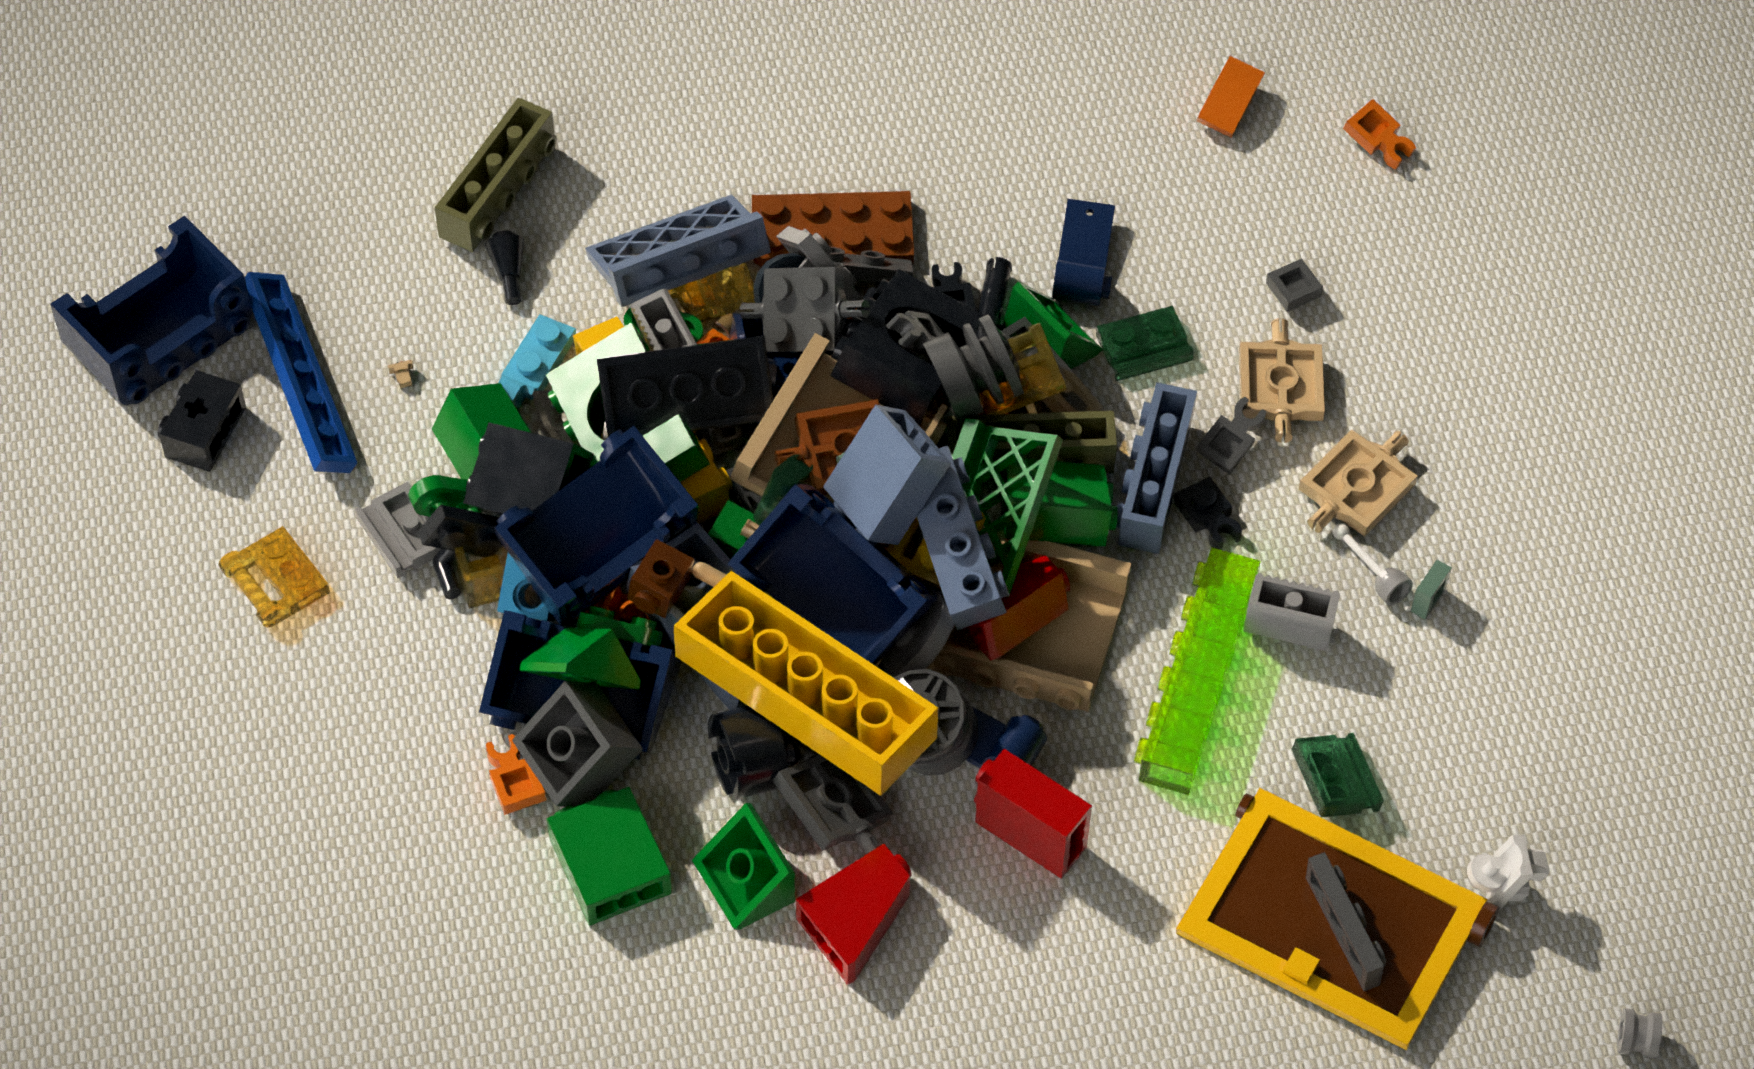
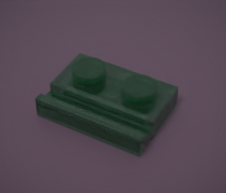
(1144, 343)
(1337, 775)

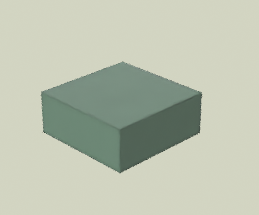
(1431, 589)

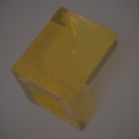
(726, 290)
(479, 578)

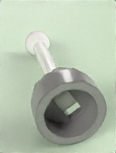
(1390, 583)

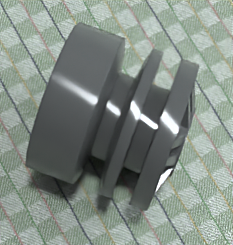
(974, 368)
(956, 722)

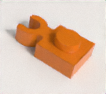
(1377, 130)
(513, 779)

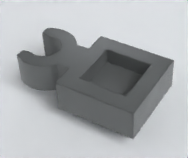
(915, 329)
(1228, 440)

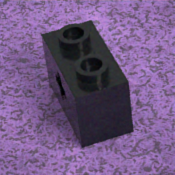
(201, 420)

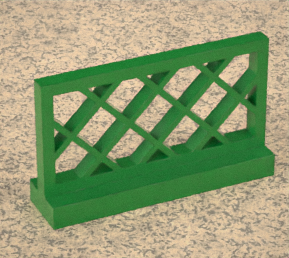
(977, 447)

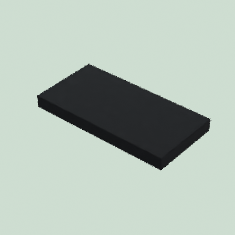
(701, 382)

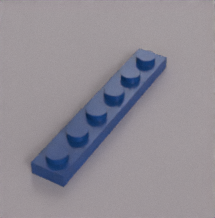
(299, 373)

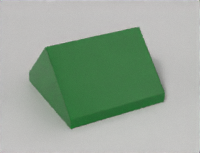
(1060, 329)
(466, 418)
(584, 656)
(746, 869)

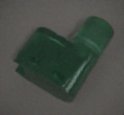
(781, 481)

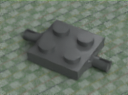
(801, 304)
(831, 801)

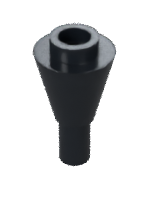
(506, 254)

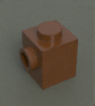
(660, 579)

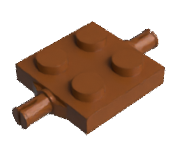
(824, 436)

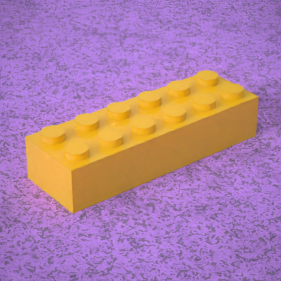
(806, 682)

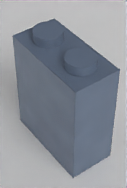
(886, 475)

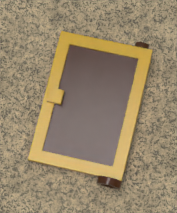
(1268, 921)

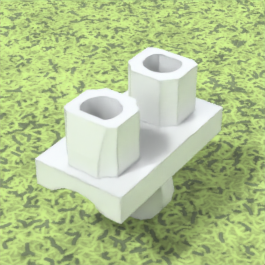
(1508, 871)

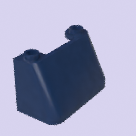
(597, 526)
(832, 574)
(518, 695)

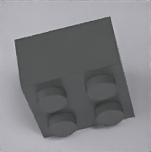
(577, 744)

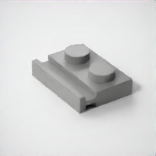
(395, 528)

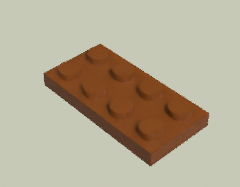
(843, 220)

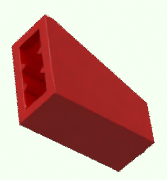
(1033, 602)
(855, 909)

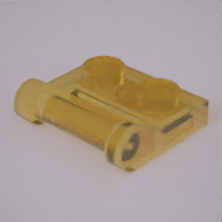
(1038, 374)
(284, 568)

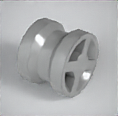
(1639, 1033)

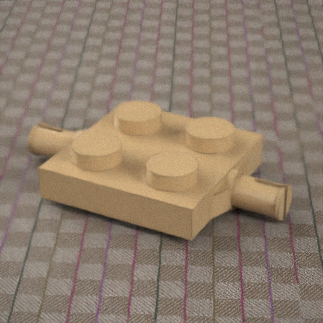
(1282, 380)
(1358, 482)

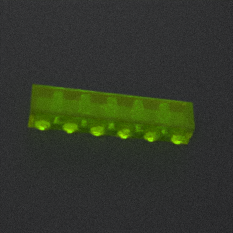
(1198, 671)

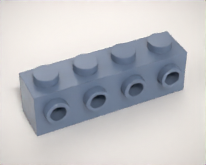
(1156, 469)
(960, 551)

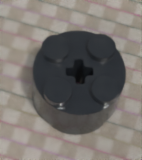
(748, 751)

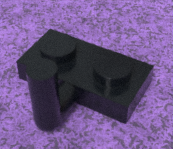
(457, 528)

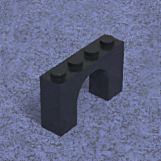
(881, 368)

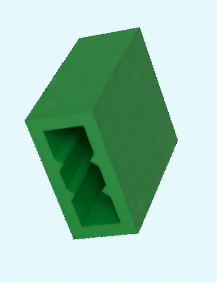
(1074, 507)
(609, 855)

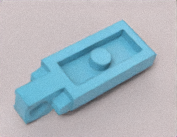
(536, 356)

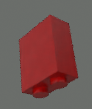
(1032, 812)

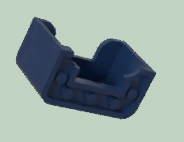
(158, 318)

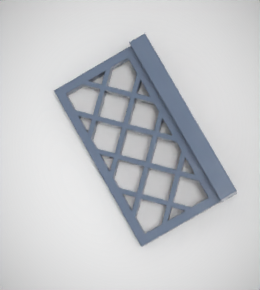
(695, 254)

